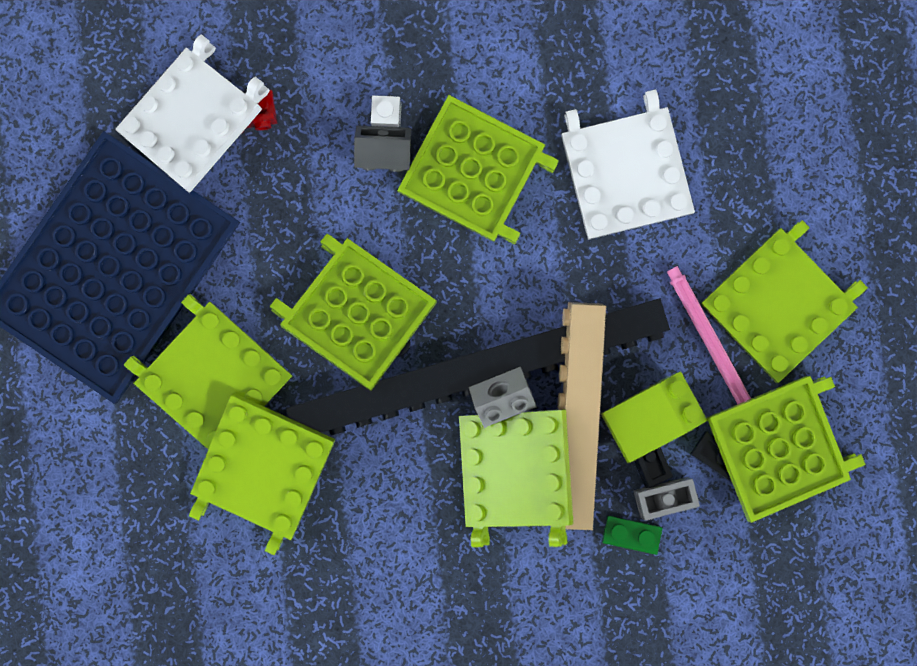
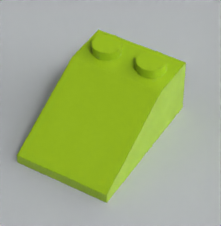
(654, 417)

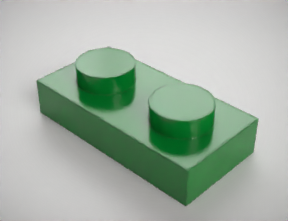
(632, 535)

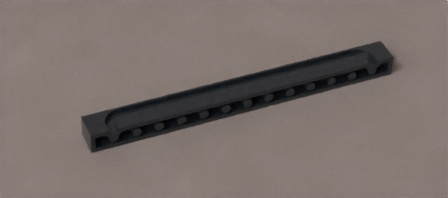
(458, 374)

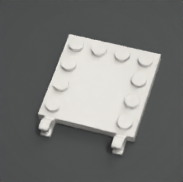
(191, 116)
(627, 170)

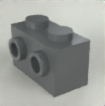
(382, 148)

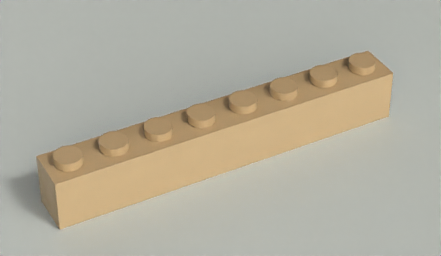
(581, 400)

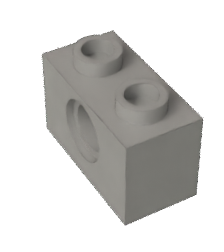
(502, 397)
(666, 498)

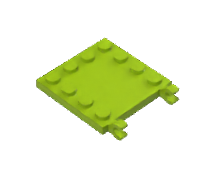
(473, 169)
(781, 303)
(356, 312)
(205, 368)
(781, 447)
(261, 468)
(517, 474)

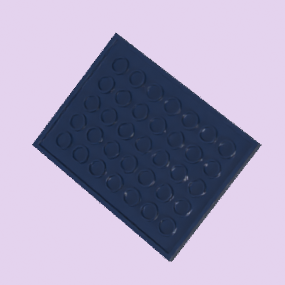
(110, 266)

